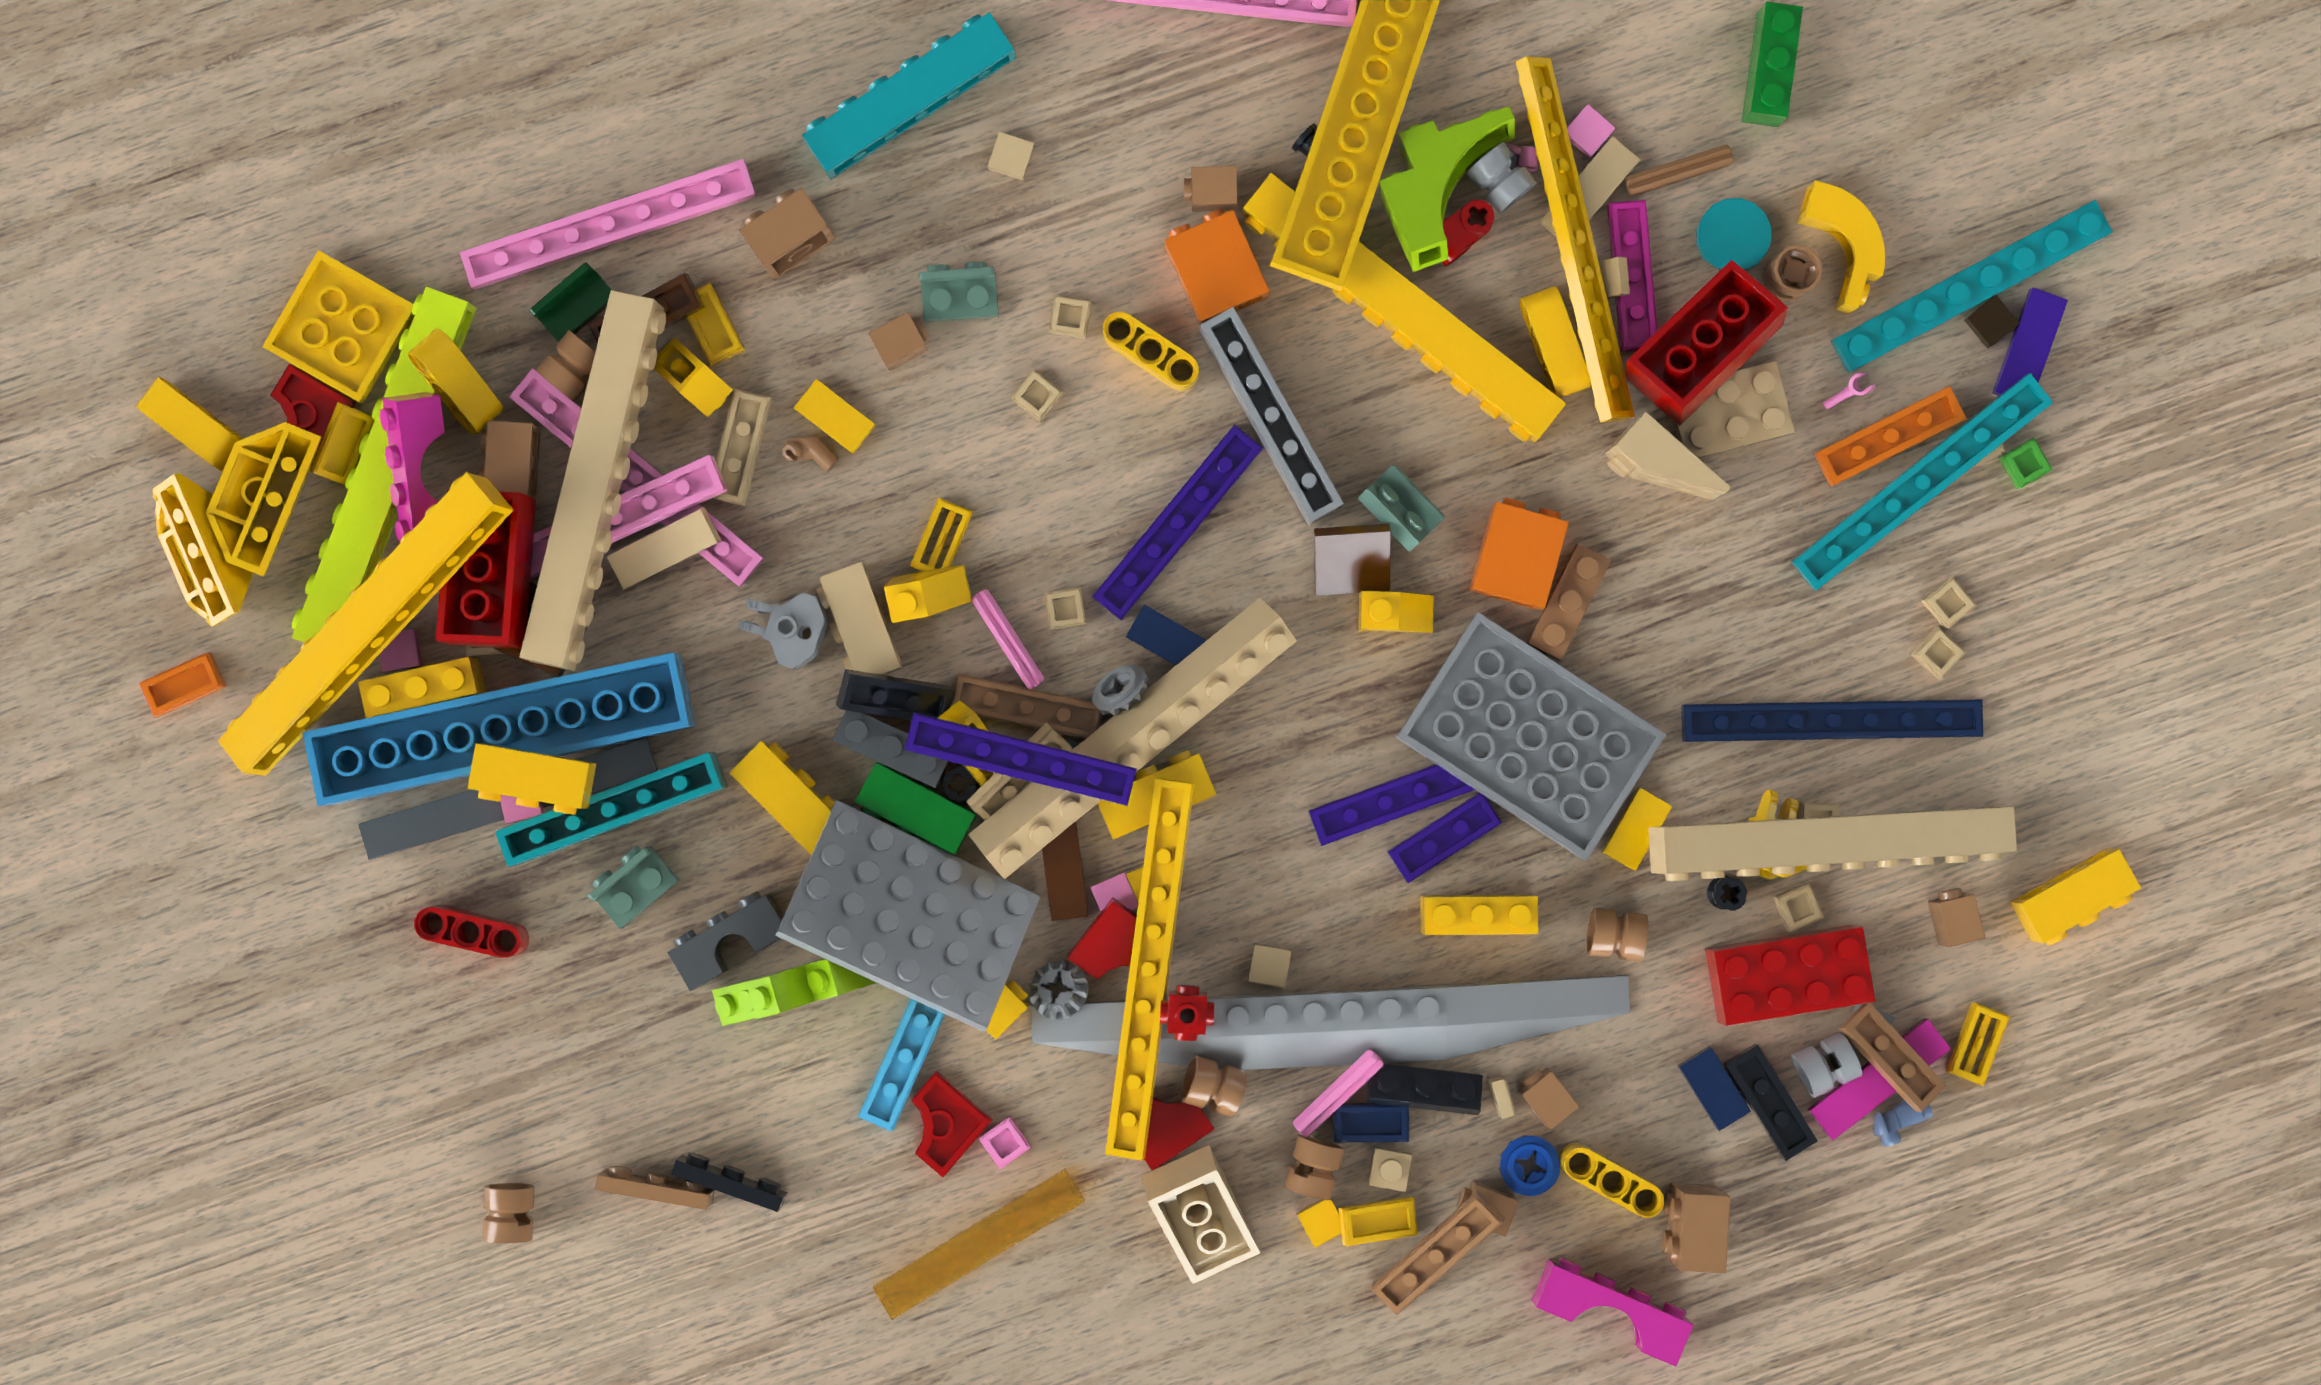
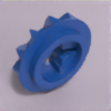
(1536, 1181)

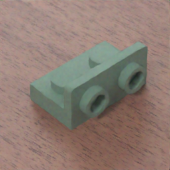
(959, 292)
(1402, 505)
(633, 885)

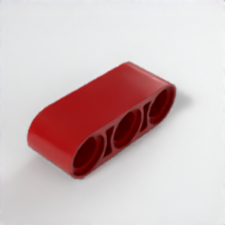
(453, 931)

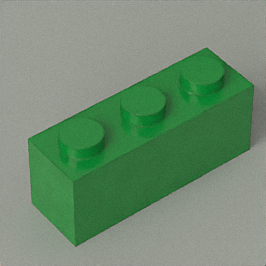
(1772, 64)
(915, 808)

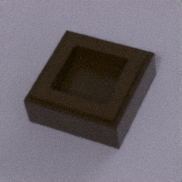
(1991, 321)

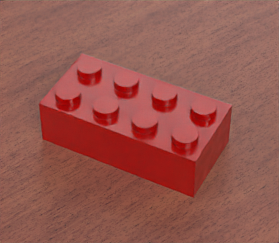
(1705, 342)
(490, 592)
(1790, 975)

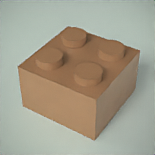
(786, 232)
(1696, 1227)

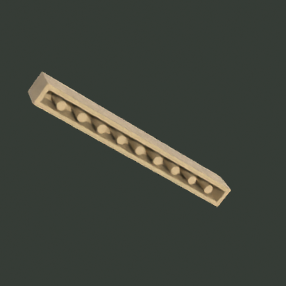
(593, 481)
(1139, 734)
(1831, 840)

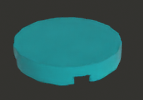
(1734, 232)

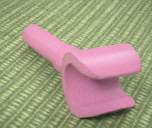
(1526, 155)
(1849, 391)

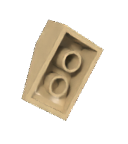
(1657, 458)
(1199, 1214)

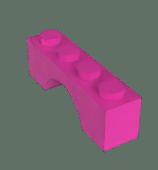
(411, 426)
(1568, 1293)

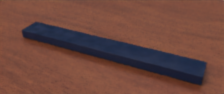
(1832, 720)

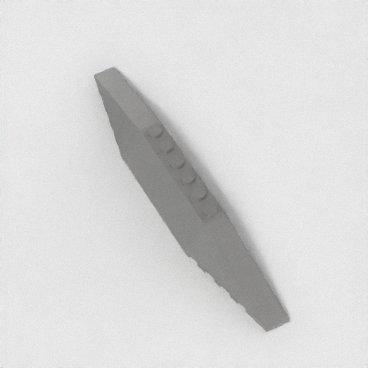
(1344, 1024)

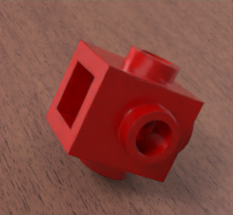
(1187, 997)

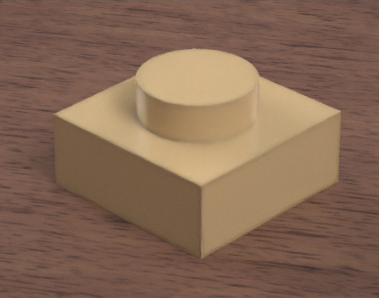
(1390, 1169)

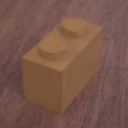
(511, 456)

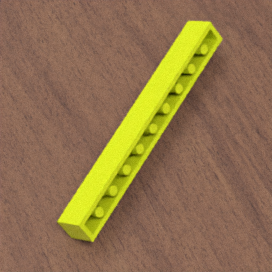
(368, 512)

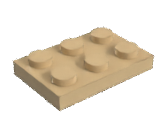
(1739, 413)

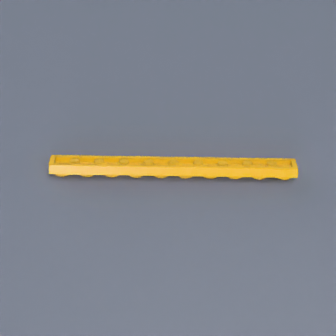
(1575, 239)
(1149, 968)

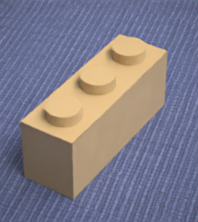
(859, 621)

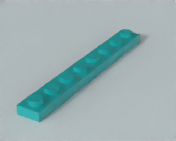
(1971, 286)
(1922, 481)

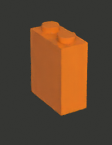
(1215, 265)
(1519, 554)

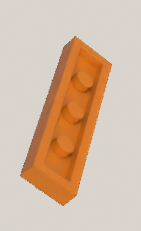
(1890, 436)

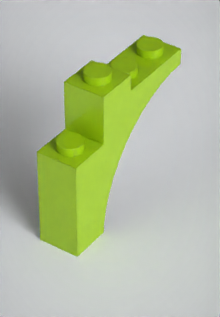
(1434, 165)
(785, 990)

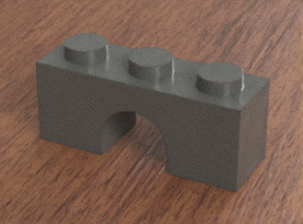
(887, 745)
(699, 955)

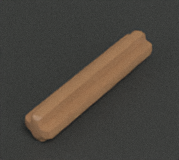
(1678, 170)

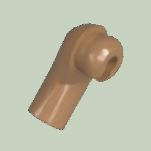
(809, 448)

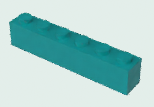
(909, 95)
(612, 809)

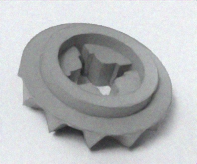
(1107, 692)
(1067, 1003)

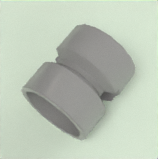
(1501, 177)
(1815, 1071)

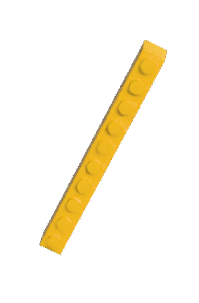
(1425, 327)
(365, 624)
(803, 814)

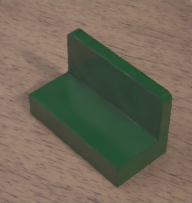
(573, 302)

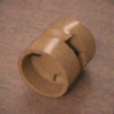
(1793, 272)
(570, 366)
(1622, 935)
(1214, 1086)
(1314, 1167)
(508, 1213)

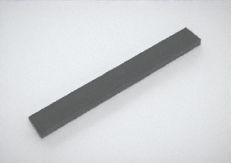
(468, 812)

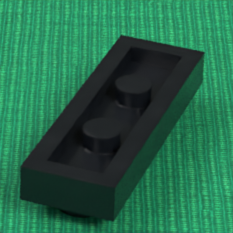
(892, 695)
(1426, 1089)
(1770, 1102)
(729, 1181)

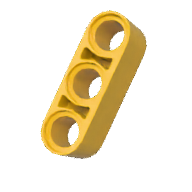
(1141, 335)
(1554, 342)
(455, 381)
(188, 422)
(1627, 1188)

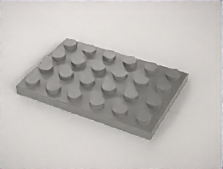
(1531, 736)
(908, 916)

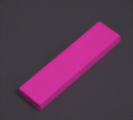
(1631, 239)
(1857, 1098)

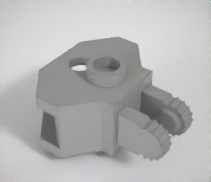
(787, 626)

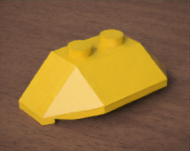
(260, 494)
(206, 579)

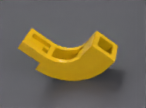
(1856, 232)

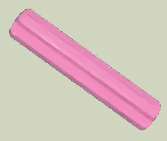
(1007, 639)
(1338, 1093)

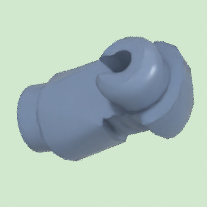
(1900, 1117)

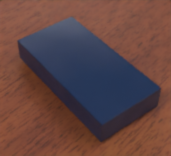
(1163, 636)
(1714, 1088)
(1370, 1123)

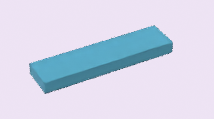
(901, 1065)

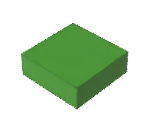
(2025, 463)

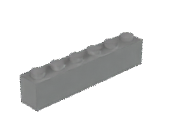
(1271, 416)

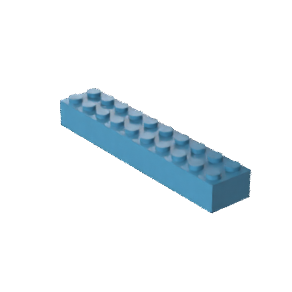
(538, 717)

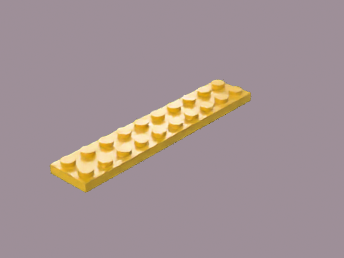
(1353, 139)

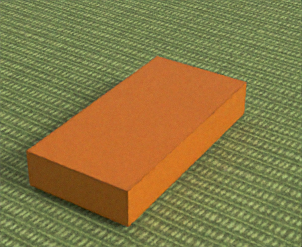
(182, 684)

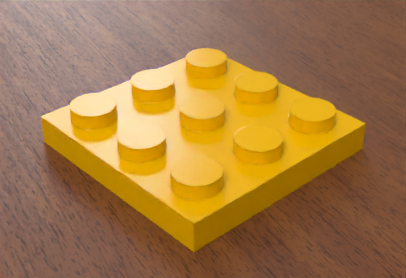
(340, 327)

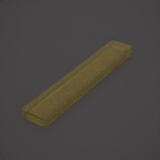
(978, 1244)

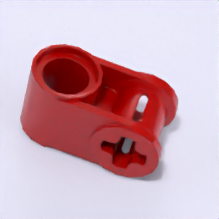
(1461, 234)

